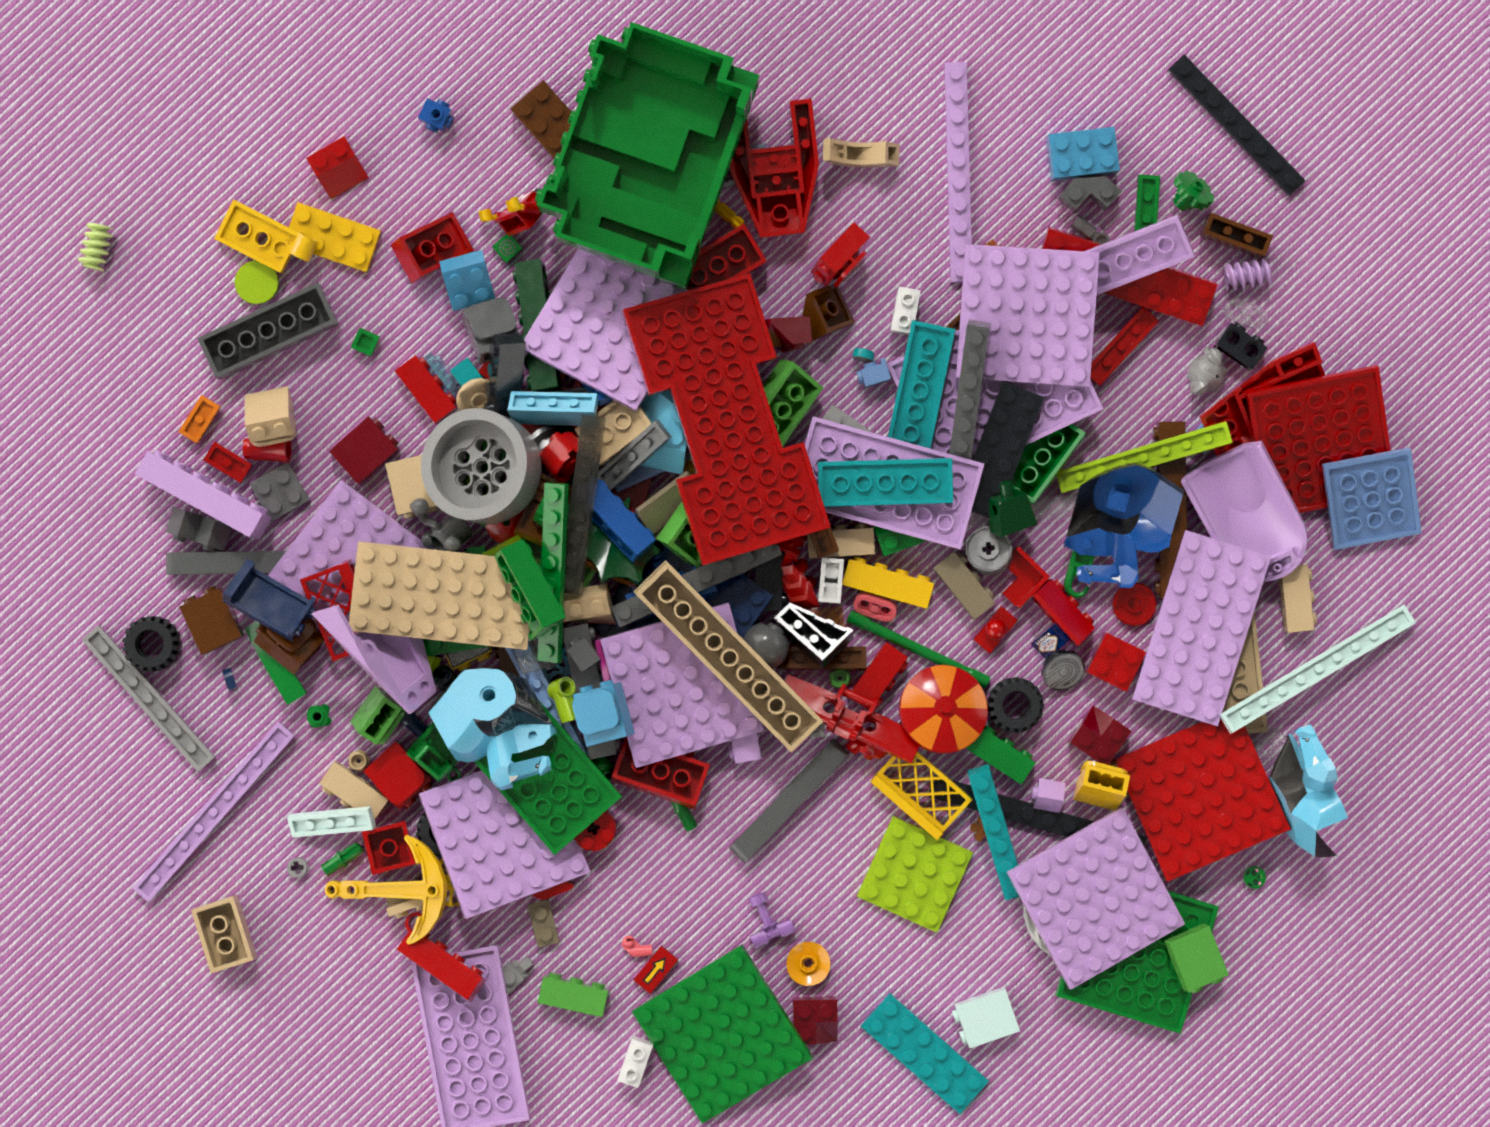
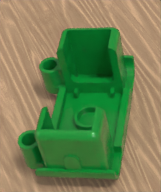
(433, 755)

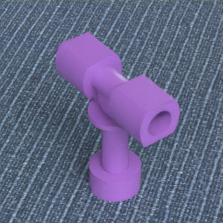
(770, 929)

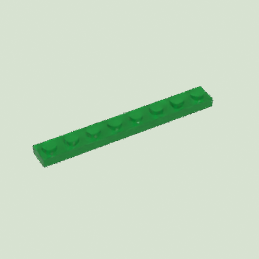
(553, 562)

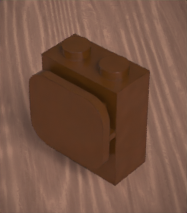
(211, 620)
(290, 654)

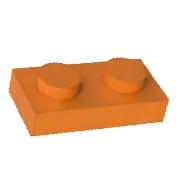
(199, 419)

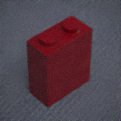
(365, 450)

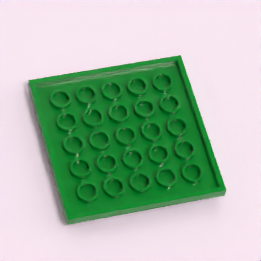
(1146, 981)
(722, 1033)

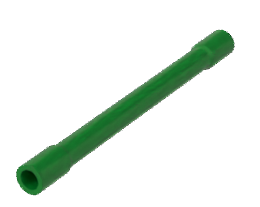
(866, 624)

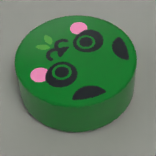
(1254, 877)

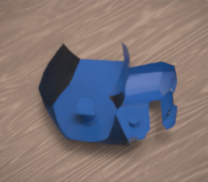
(1120, 514)

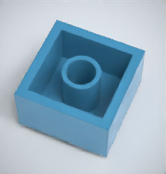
(467, 280)

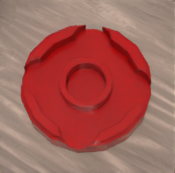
(1134, 605)

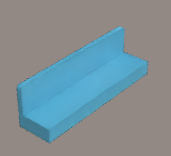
(551, 407)

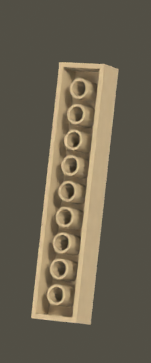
(728, 656)

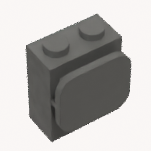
(484, 321)

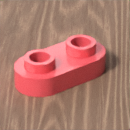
(875, 606)

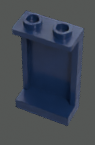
(268, 601)

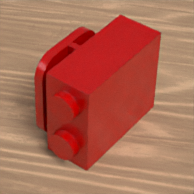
(840, 258)
(398, 776)

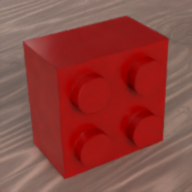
(1115, 661)
(388, 848)

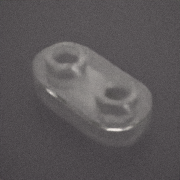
(1245, 312)

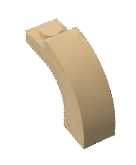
(860, 154)

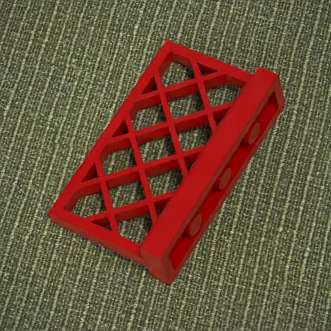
(347, 572)

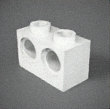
(904, 310)
(830, 580)
(635, 1061)

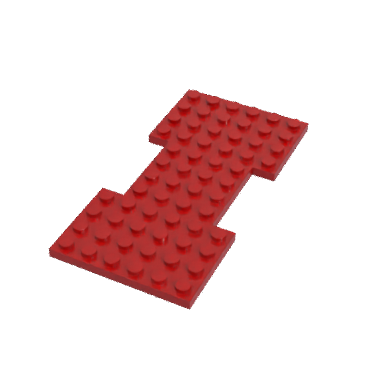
(745, 483)

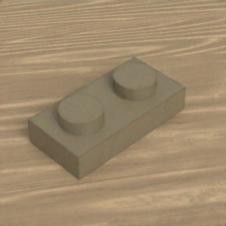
(543, 923)

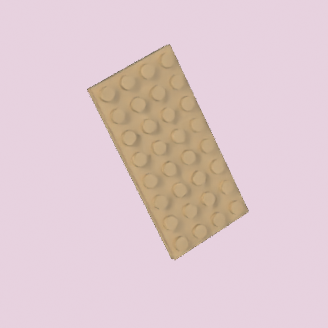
(434, 597)

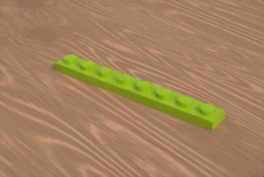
(1149, 455)

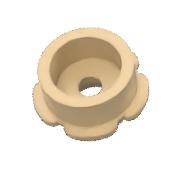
(359, 767)

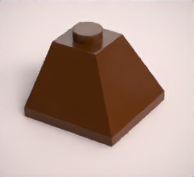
(826, 311)

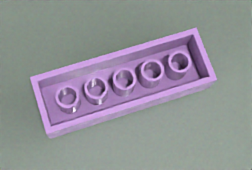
(199, 492)

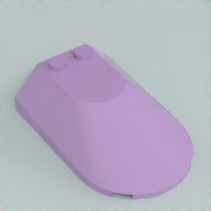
(1249, 506)

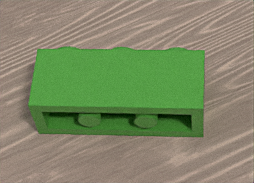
(573, 994)

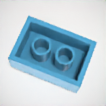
(1083, 154)

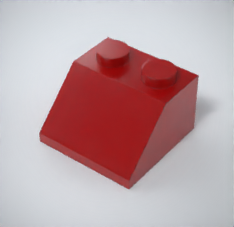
(337, 167)

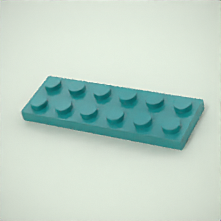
(921, 383)
(886, 482)
(924, 1053)

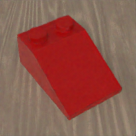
(426, 246)

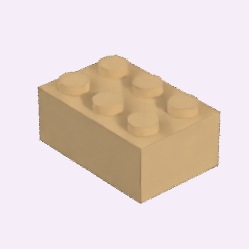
(224, 933)

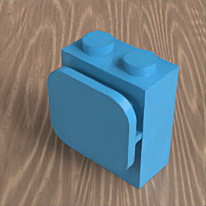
(602, 713)

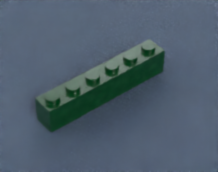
(531, 297)

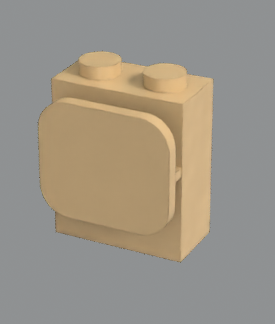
(270, 417)
(407, 485)

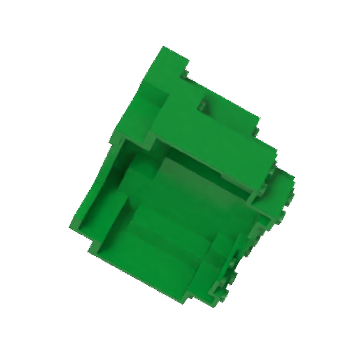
(648, 151)

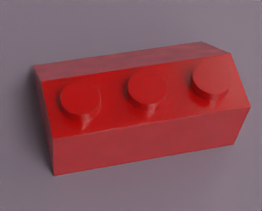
(1063, 611)

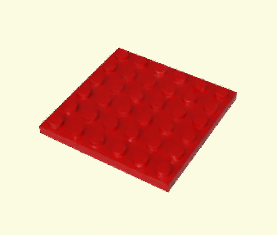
(1319, 424)
(1202, 796)

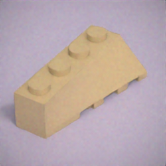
(591, 606)

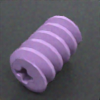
(1247, 273)

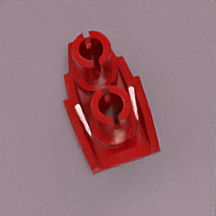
(797, 586)

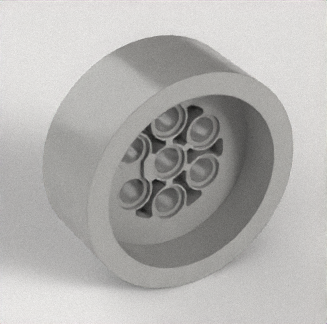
(445, 469)

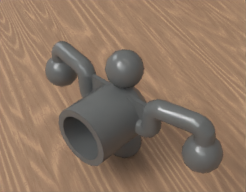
(444, 536)

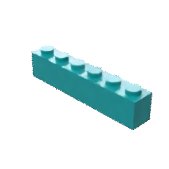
(994, 826)

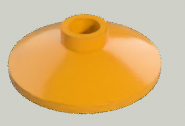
(808, 975)

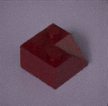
(789, 332)
(1099, 735)
(816, 1019)

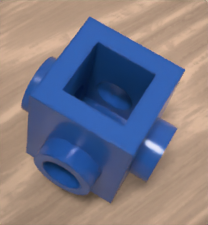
(430, 110)

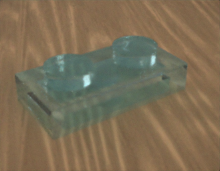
(437, 364)

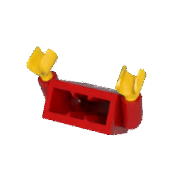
(518, 216)

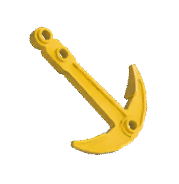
(432, 876)

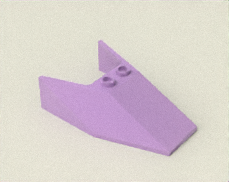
(392, 661)

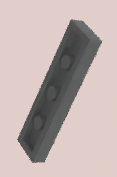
(634, 455)

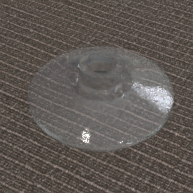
(1275, 739)

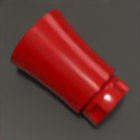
(276, 452)

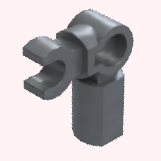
(1088, 230)

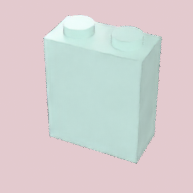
(985, 1017)

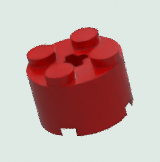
(560, 455)
(596, 841)

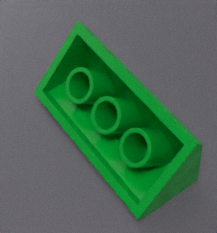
(1044, 460)

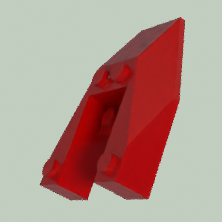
(781, 179)

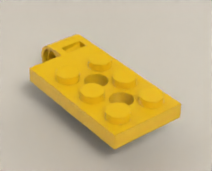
(281, 242)

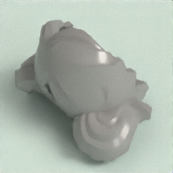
(1206, 372)

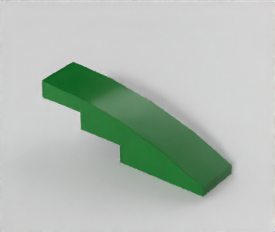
(285, 681)

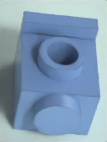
(873, 373)

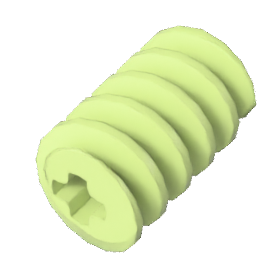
(95, 246)

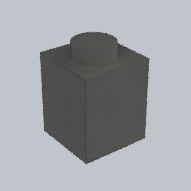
(583, 653)

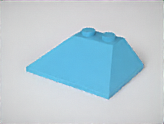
(673, 453)

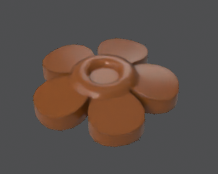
(979, 836)

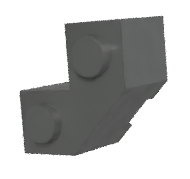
(1098, 189)
(194, 527)

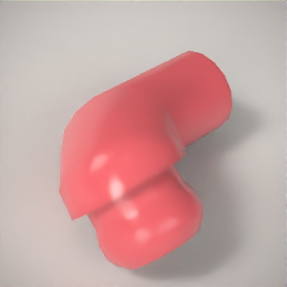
(635, 948)

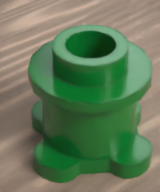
(323, 710)

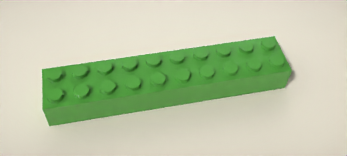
(789, 396)

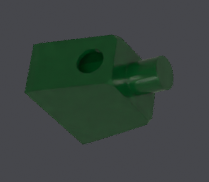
(1010, 511)

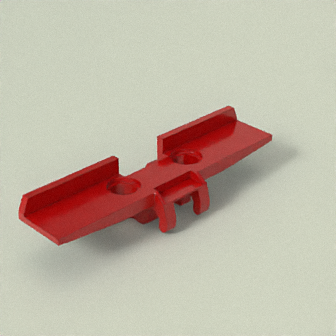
(887, 736)

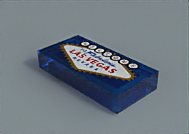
(1050, 641)

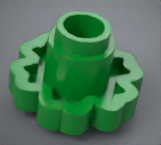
(1191, 192)

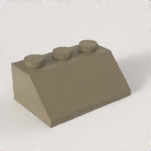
(660, 507)

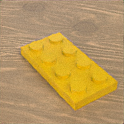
(337, 237)

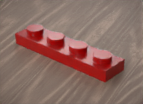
(1122, 345)

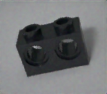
(1237, 351)

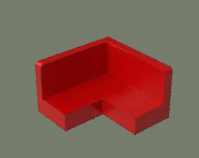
(1028, 581)

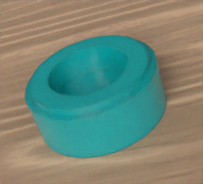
(863, 355)

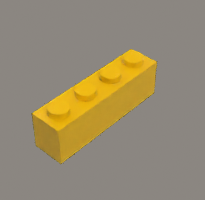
(888, 583)

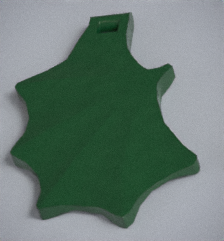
(610, 560)

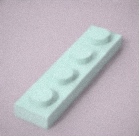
(331, 821)

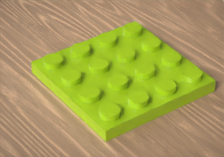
(914, 874)

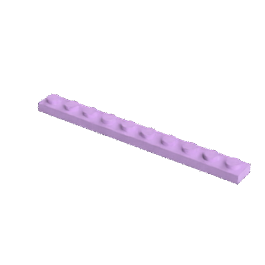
(957, 166)
(213, 811)

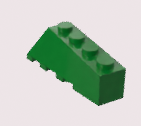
(529, 588)

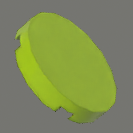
(256, 282)

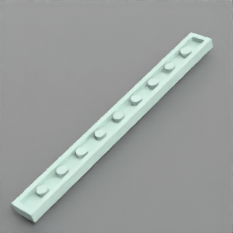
(1317, 669)

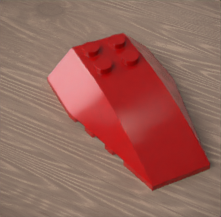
(1234, 409)

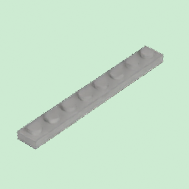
(148, 698)

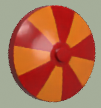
(943, 709)

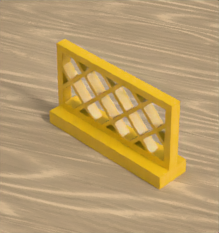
(912, 807)

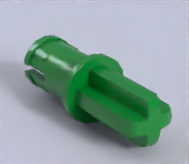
(685, 816)
(342, 858)

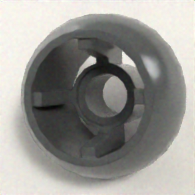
(768, 643)

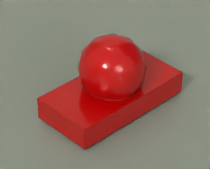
(995, 629)

